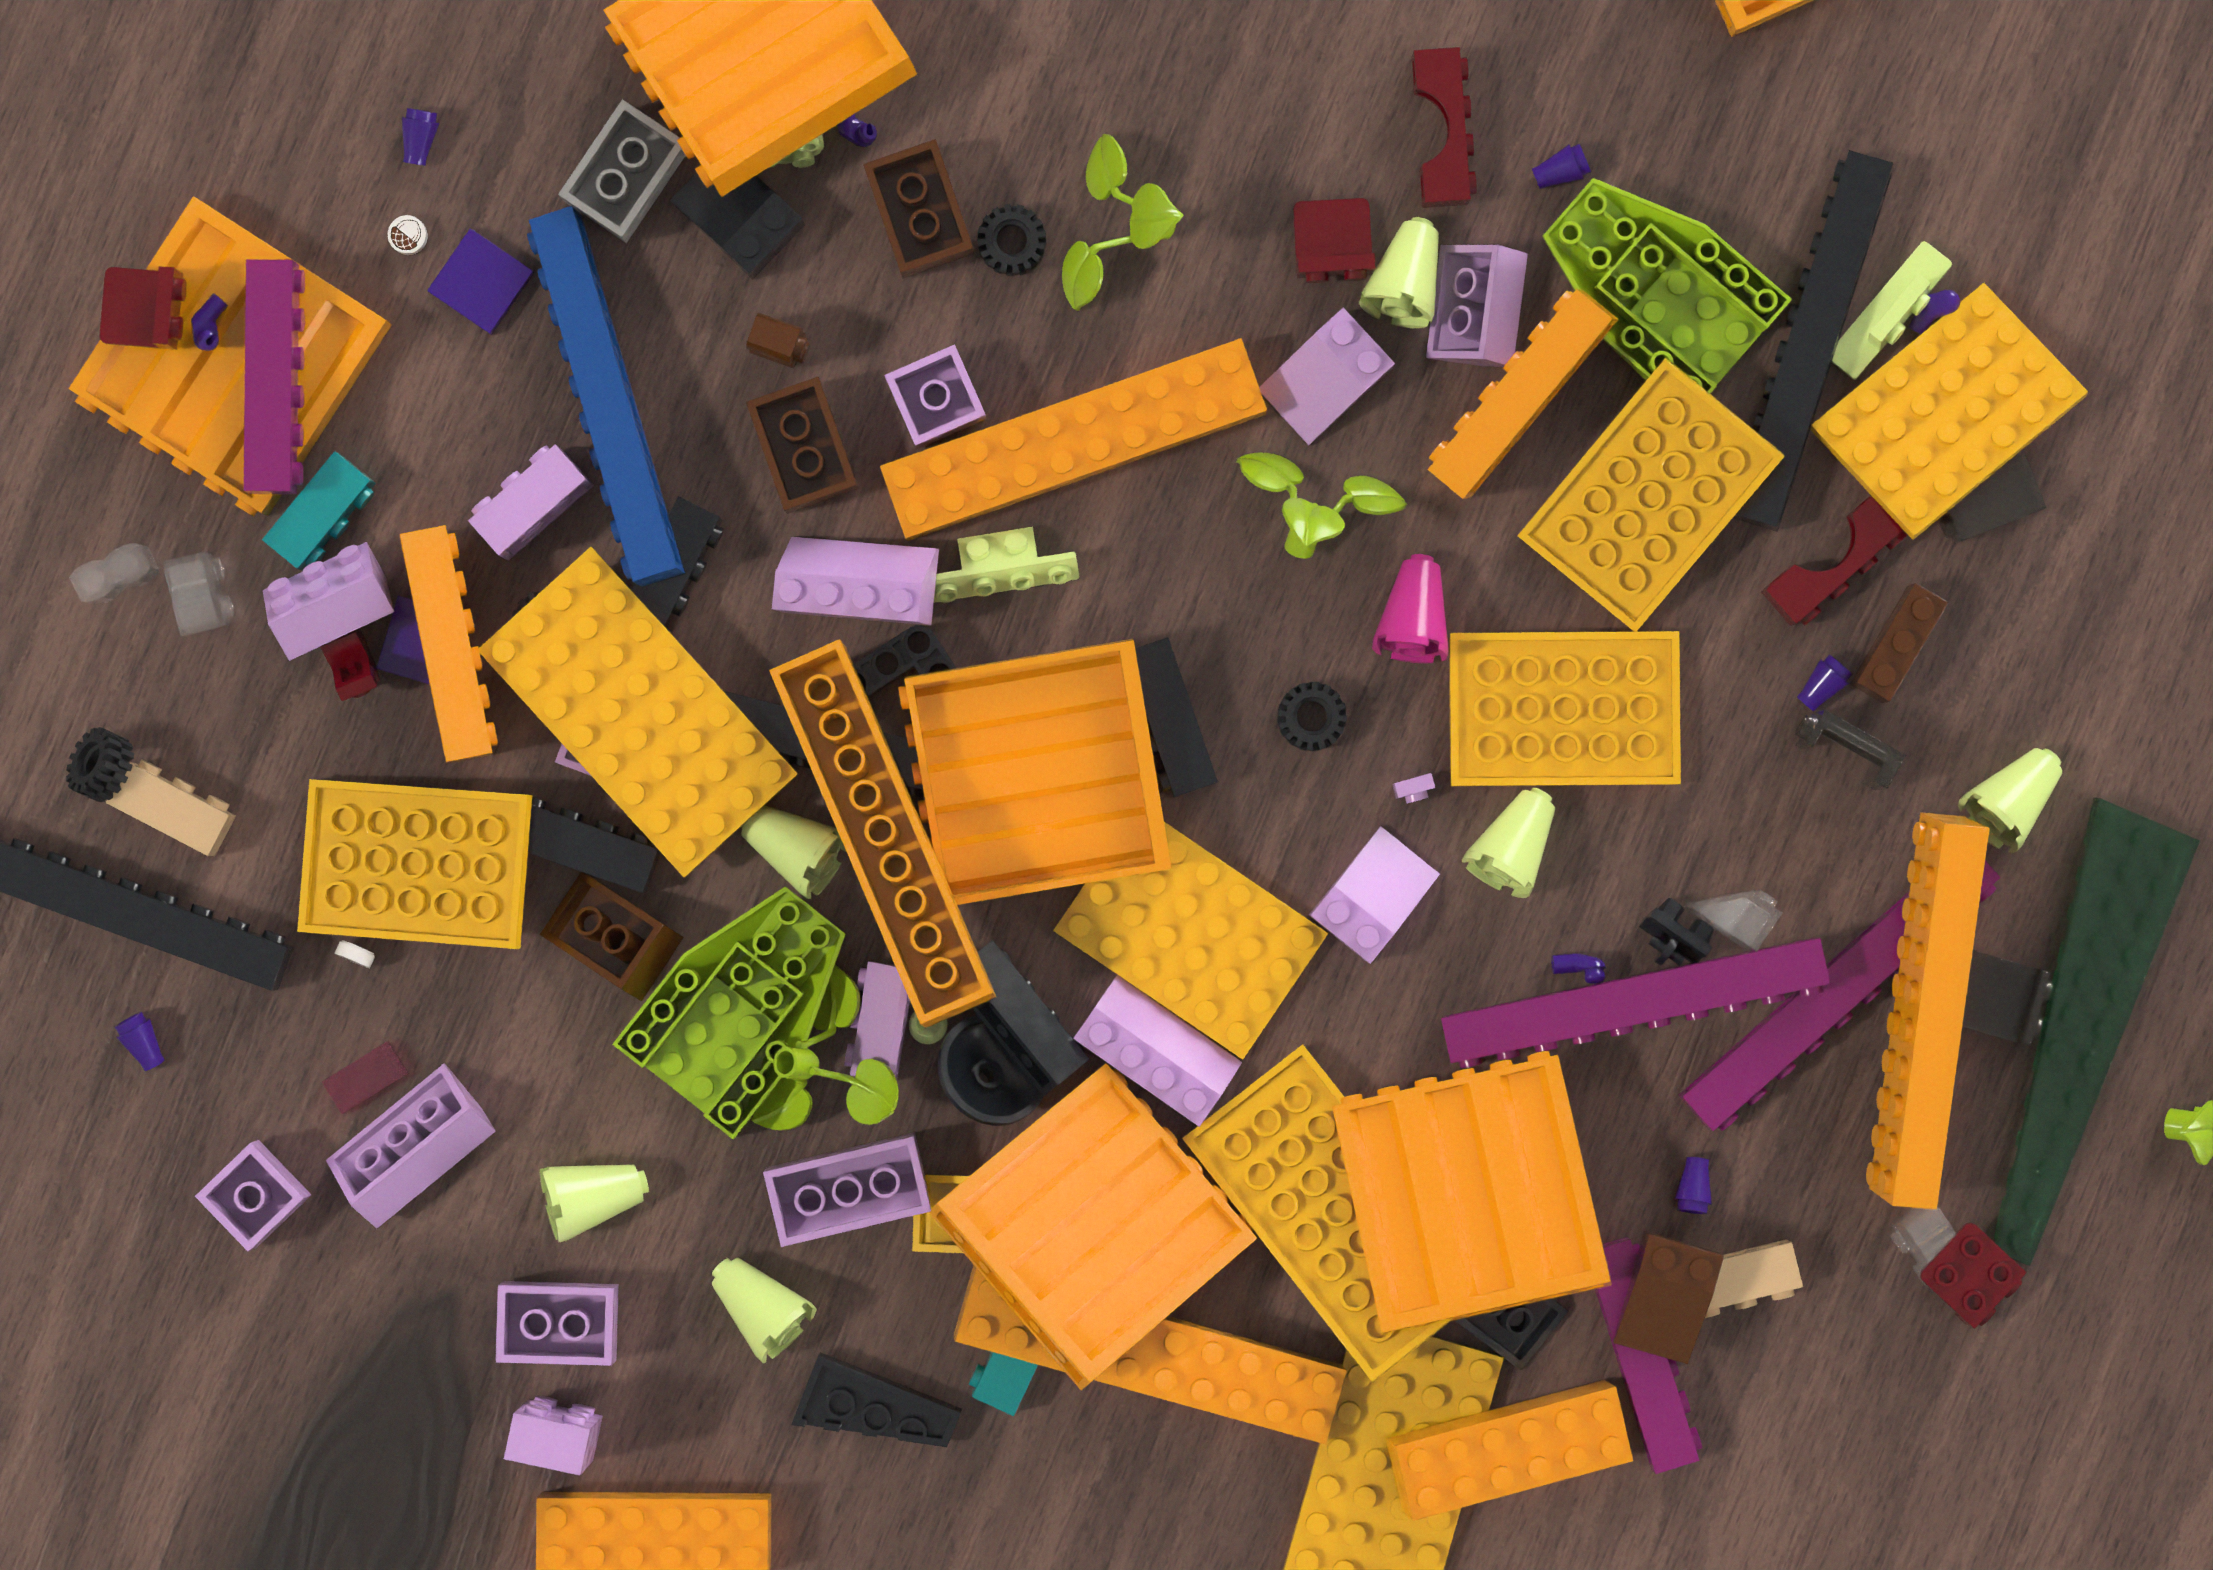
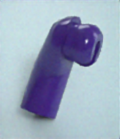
(857, 131)
(1940, 304)
(204, 323)
(1578, 962)

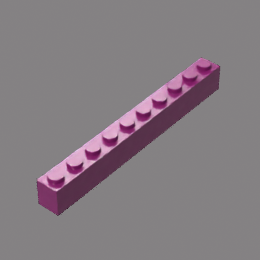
(1636, 1000)
(1801, 1021)

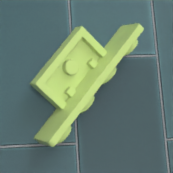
(1889, 310)
(1002, 564)

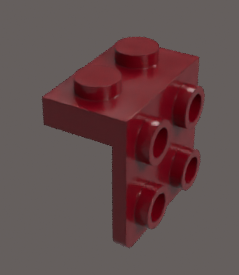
(1333, 239)
(142, 307)
(1972, 1275)

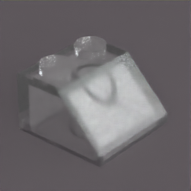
(1738, 915)

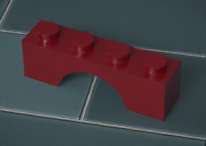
(1439, 80)
(1799, 590)

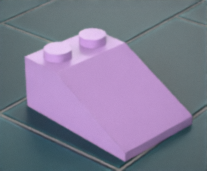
(1326, 376)
(1374, 895)

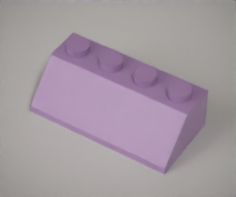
(856, 580)
(1158, 1050)
(409, 1146)
(847, 1189)

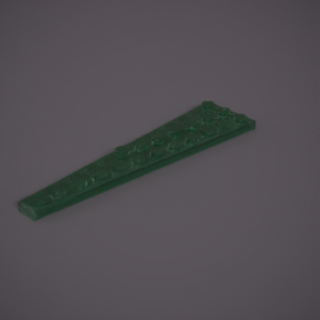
(2113, 931)

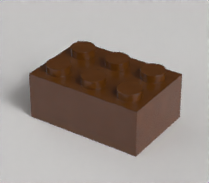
(919, 208)
(802, 445)

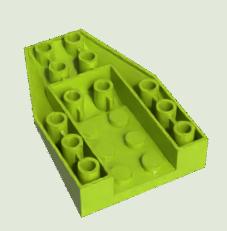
(1665, 280)
(734, 1005)

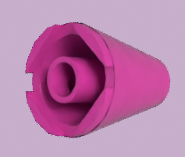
(1414, 614)

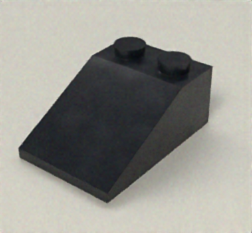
(745, 223)
(1518, 1330)

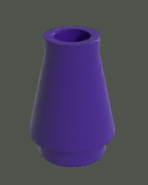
(418, 135)
(1563, 167)
(1824, 682)
(140, 1040)
(1694, 1187)

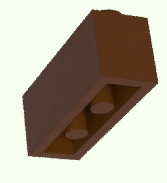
(1899, 643)

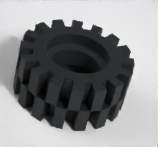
(1003, 218)
(1334, 709)
(99, 764)

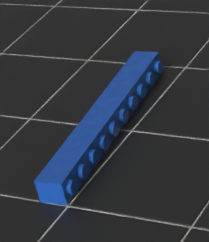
(606, 397)

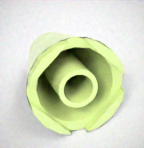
(1405, 277)
(2014, 797)
(1513, 844)
(795, 848)
(589, 1195)
(761, 1307)

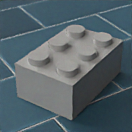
(623, 171)

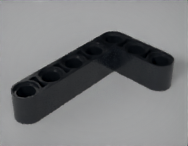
(906, 659)

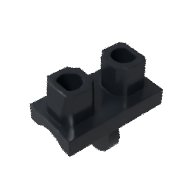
(1672, 938)

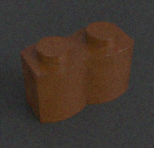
(777, 341)

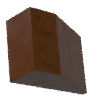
(611, 936)
(1668, 1297)

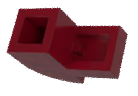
(351, 665)

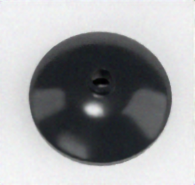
(974, 1050)

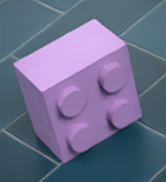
(935, 397)
(253, 1195)

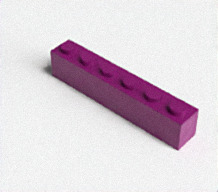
(272, 376)
(1647, 1377)

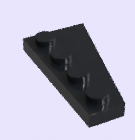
(866, 1403)

